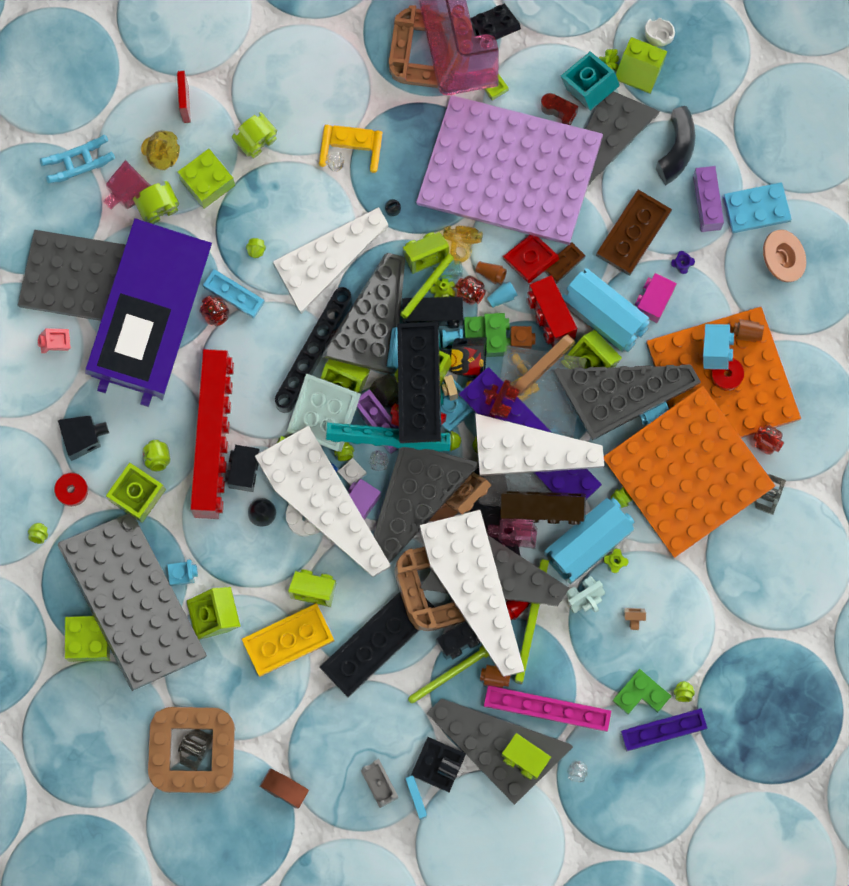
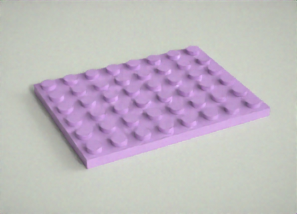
(510, 169)

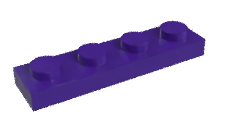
(664, 729)

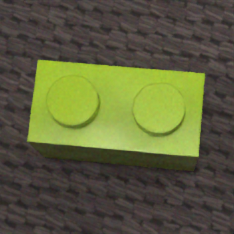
(525, 756)

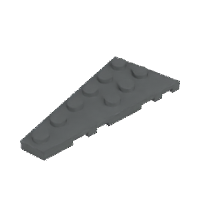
(620, 122)

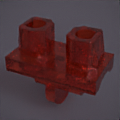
(507, 391)

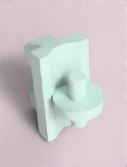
(588, 598)

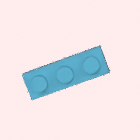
(233, 293)

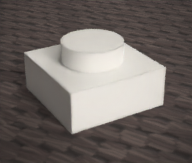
(352, 472)

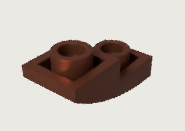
(284, 788)

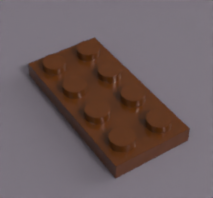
(634, 232)

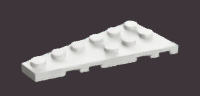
(522, 449)

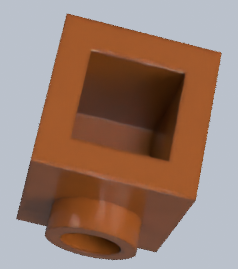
(522, 337)

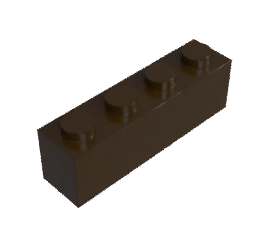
(544, 506)

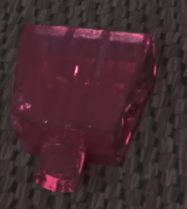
(124, 186)
(523, 533)

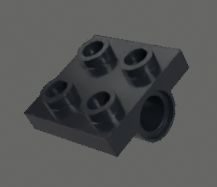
(495, 22)
(438, 764)

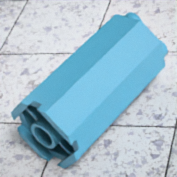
(605, 310)
(590, 541)

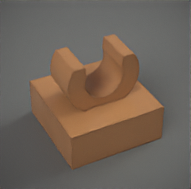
(634, 615)

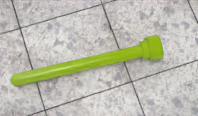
(448, 675)

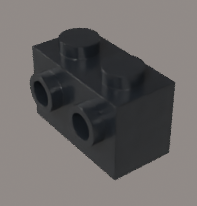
(456, 640)

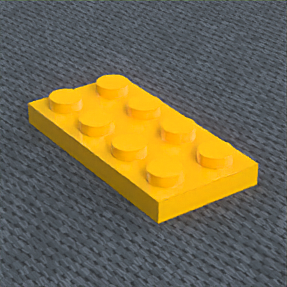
(288, 640)

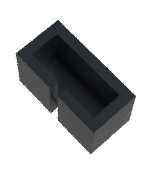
(243, 468)

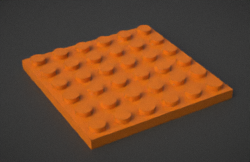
(764, 392)
(688, 471)

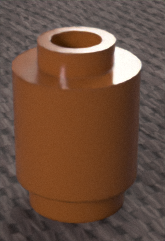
(748, 330)
(493, 677)

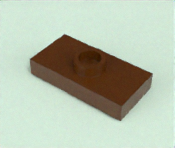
(568, 259)

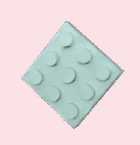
(323, 403)

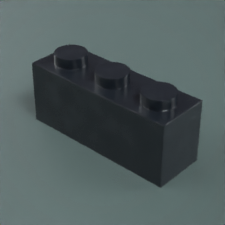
(444, 310)

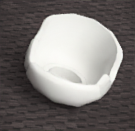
(659, 32)

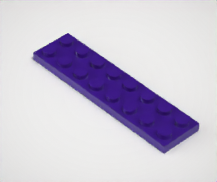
(556, 481)

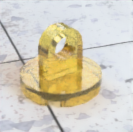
(161, 149)
(462, 237)

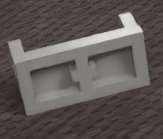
(379, 783)

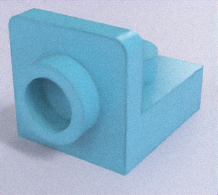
(182, 573)

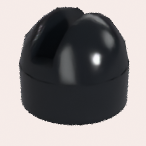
(395, 210)

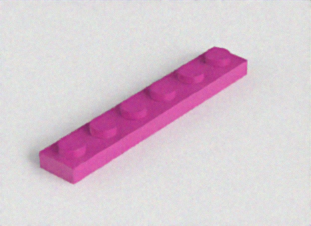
(547, 708)

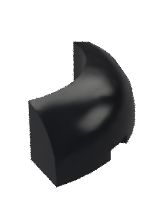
(679, 156)

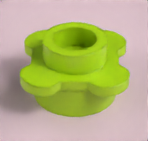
(616, 566)

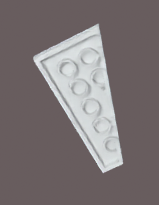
(322, 261)

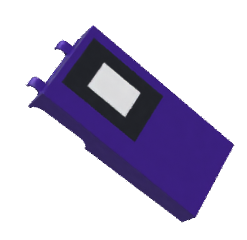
(148, 310)

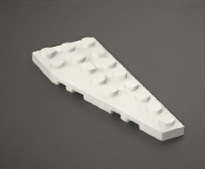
(312, 487)
(465, 566)

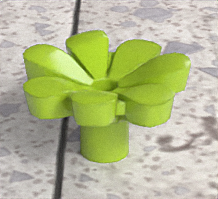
(611, 58)
(443, 288)

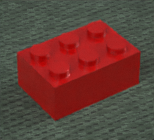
(551, 310)

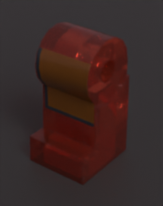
(559, 107)

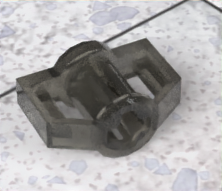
(774, 499)
(194, 748)

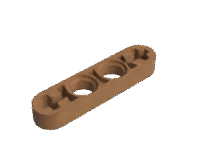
(544, 364)

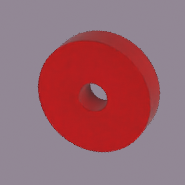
(728, 383)
(71, 480)

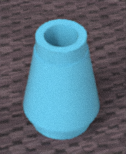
(502, 295)

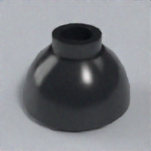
(261, 512)

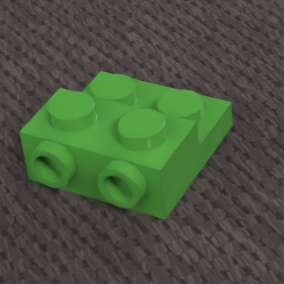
(490, 326)

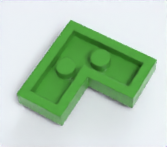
(643, 688)

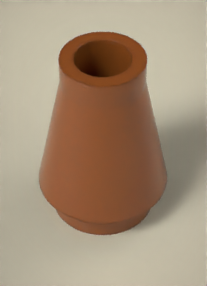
(492, 272)

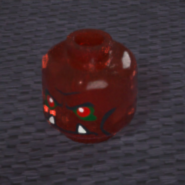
(470, 289)
(214, 310)
(768, 439)

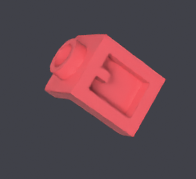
(54, 340)

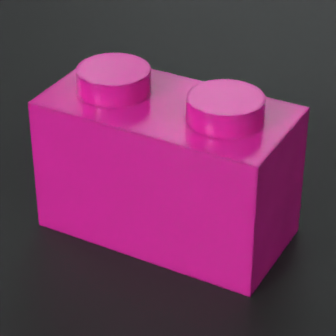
(655, 297)

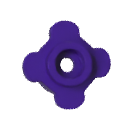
(683, 256)

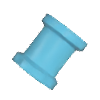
(449, 337)

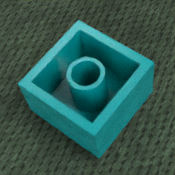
(590, 80)

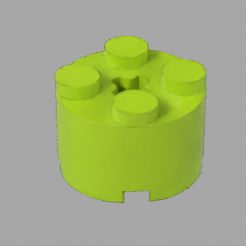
(255, 134)
(156, 202)

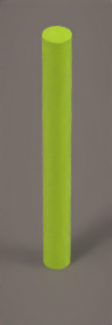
(426, 286)

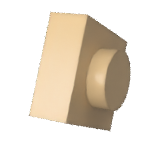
(449, 388)

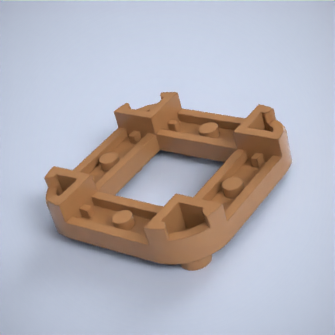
(399, 66)
(414, 599)
(222, 750)

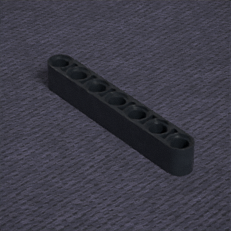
(316, 340)

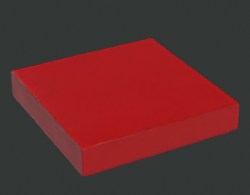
(183, 96)
(531, 258)

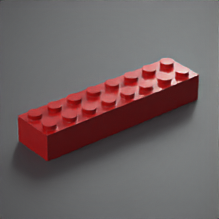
(210, 435)

